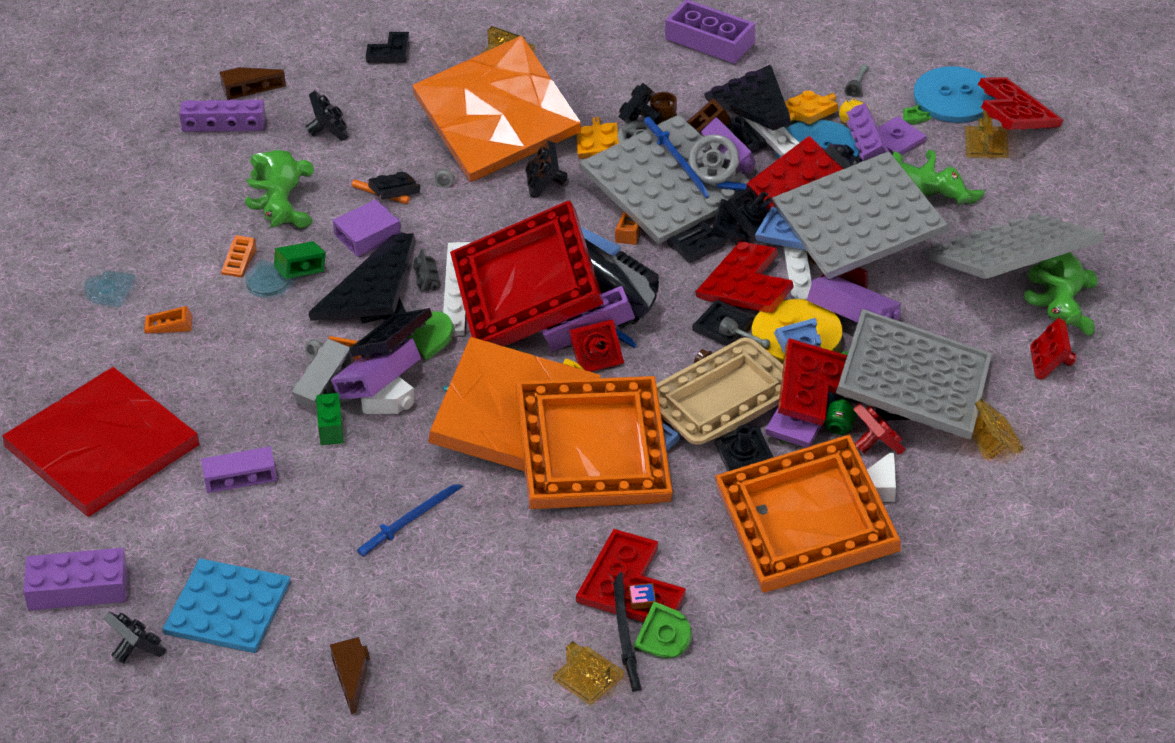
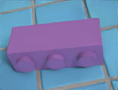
(238, 469)

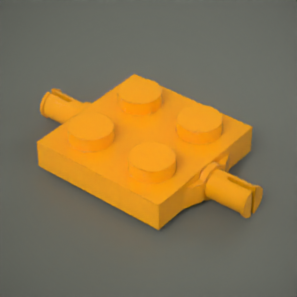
(811, 107)
(596, 138)

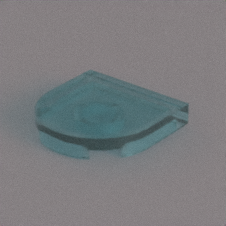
(266, 281)
(109, 288)

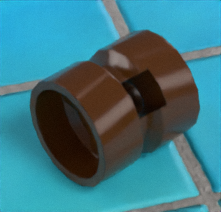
(665, 104)

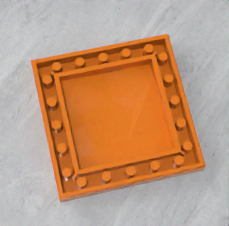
(496, 108)
(481, 402)
(592, 442)
(817, 517)

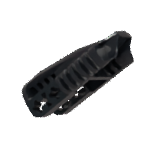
(622, 270)

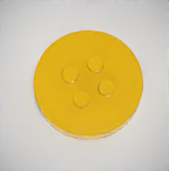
(796, 311)

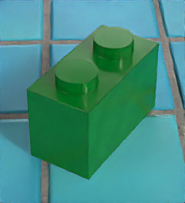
(299, 260)
(329, 419)

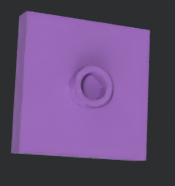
(901, 136)
(792, 429)

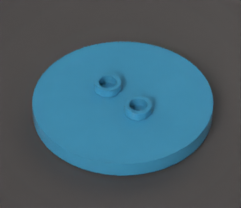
(951, 94)
(824, 133)

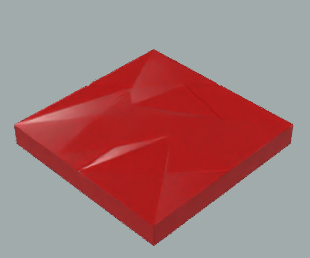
(526, 276)
(100, 441)

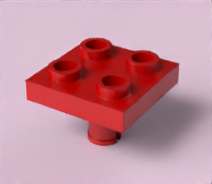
(596, 346)
(1051, 349)
(878, 430)

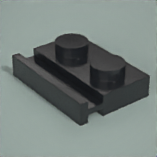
(394, 185)

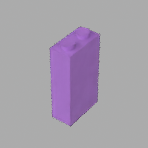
(849, 299)
(373, 373)

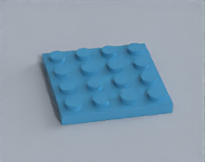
(226, 605)

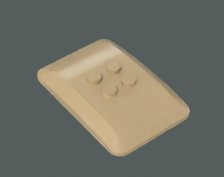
(721, 391)

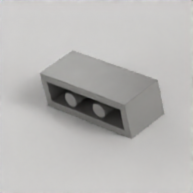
(317, 378)

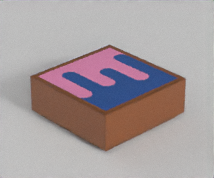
(642, 595)

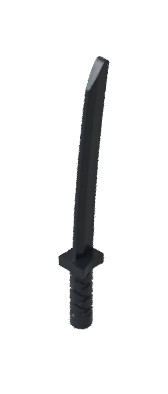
(628, 657)

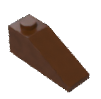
(248, 81)
(708, 114)
(351, 668)

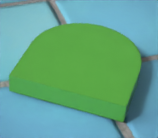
(433, 335)
(664, 632)

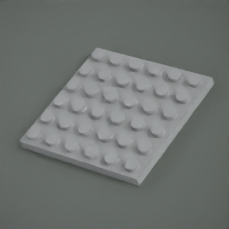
(653, 185)
(859, 215)
(1013, 245)
(914, 374)

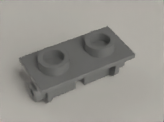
(426, 272)

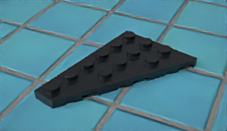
(754, 98)
(372, 286)

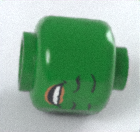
(840, 417)

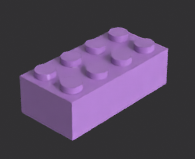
(710, 31)
(75, 579)

